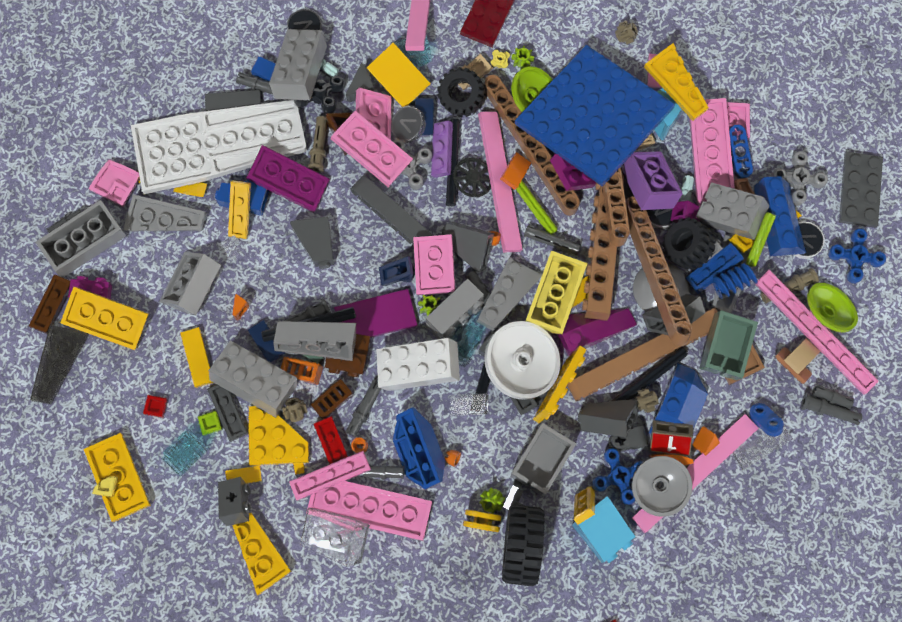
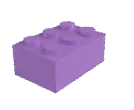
(651, 181)

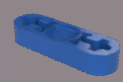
(747, 164)

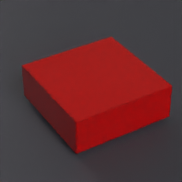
(155, 406)

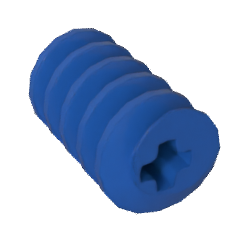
(734, 279)

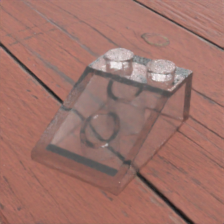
(334, 536)

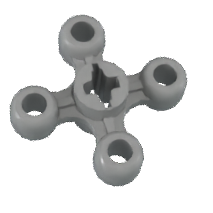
(417, 159)
(803, 174)

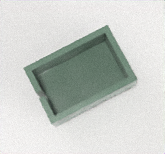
(728, 345)

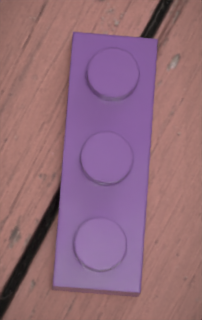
(442, 149)

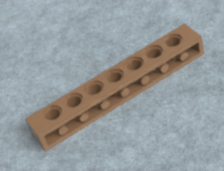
(600, 308)

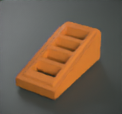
(316, 373)

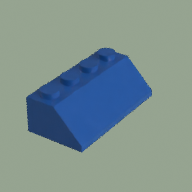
(785, 233)

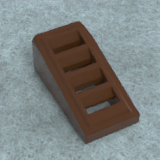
(333, 389)

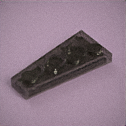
(57, 358)

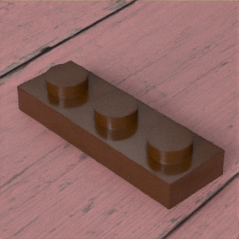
(50, 304)

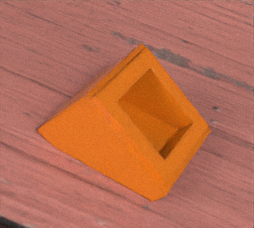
(240, 307)
(705, 441)

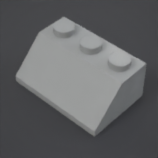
(190, 283)

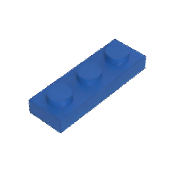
(718, 264)

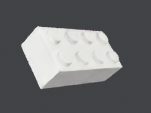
(418, 364)

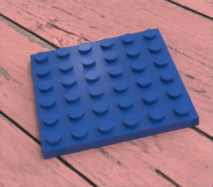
(594, 115)

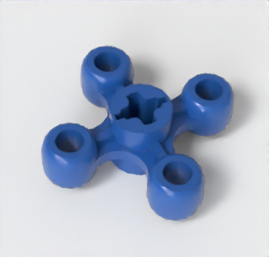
(852, 258)
(611, 478)

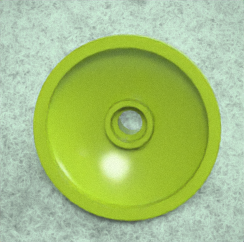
(528, 85)
(832, 307)

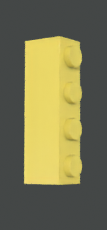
(556, 292)

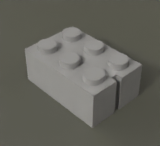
(733, 210)
(455, 311)
(543, 459)

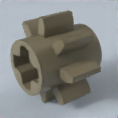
(626, 32)
(646, 400)
(294, 409)

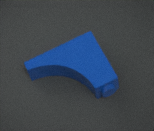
(258, 197)

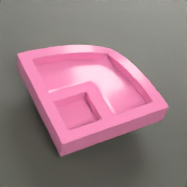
(115, 182)

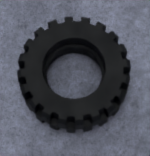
(523, 545)

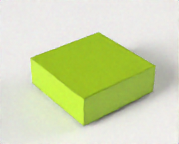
(209, 423)

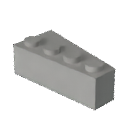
(316, 339)

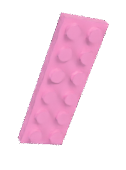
(711, 148)
(377, 507)

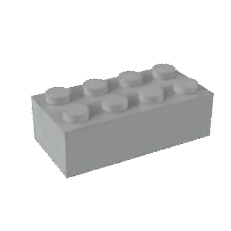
(298, 64)
(80, 239)
(252, 378)

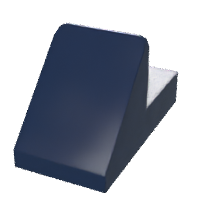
(396, 271)

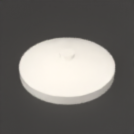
(522, 360)

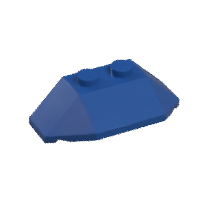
(682, 398)
(418, 449)

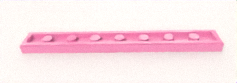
(501, 191)
(816, 332)
(704, 465)

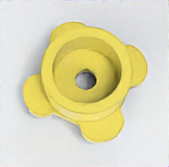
(500, 63)

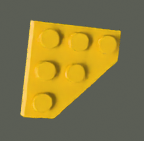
(274, 440)

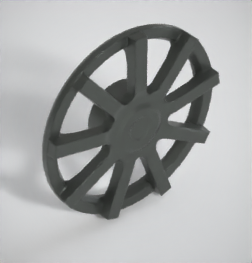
(472, 177)

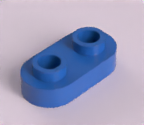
(765, 418)

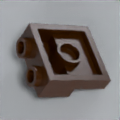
(353, 367)

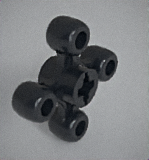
(321, 92)

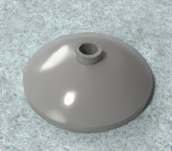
(643, 293)
(671, 496)

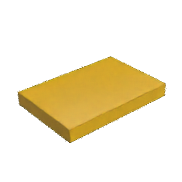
(398, 75)

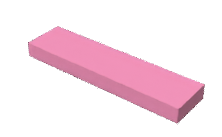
(417, 25)
(329, 475)

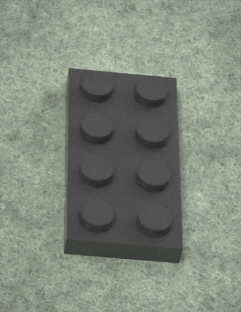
(861, 189)

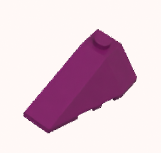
(589, 331)

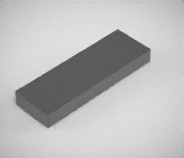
(226, 100)
(227, 412)

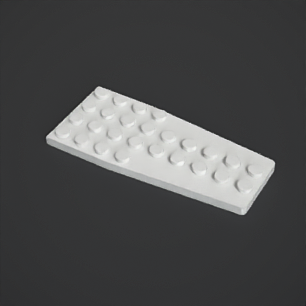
(213, 143)

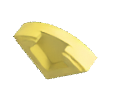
(106, 487)

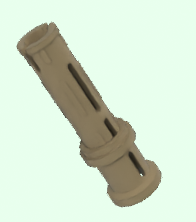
(317, 152)
(797, 282)

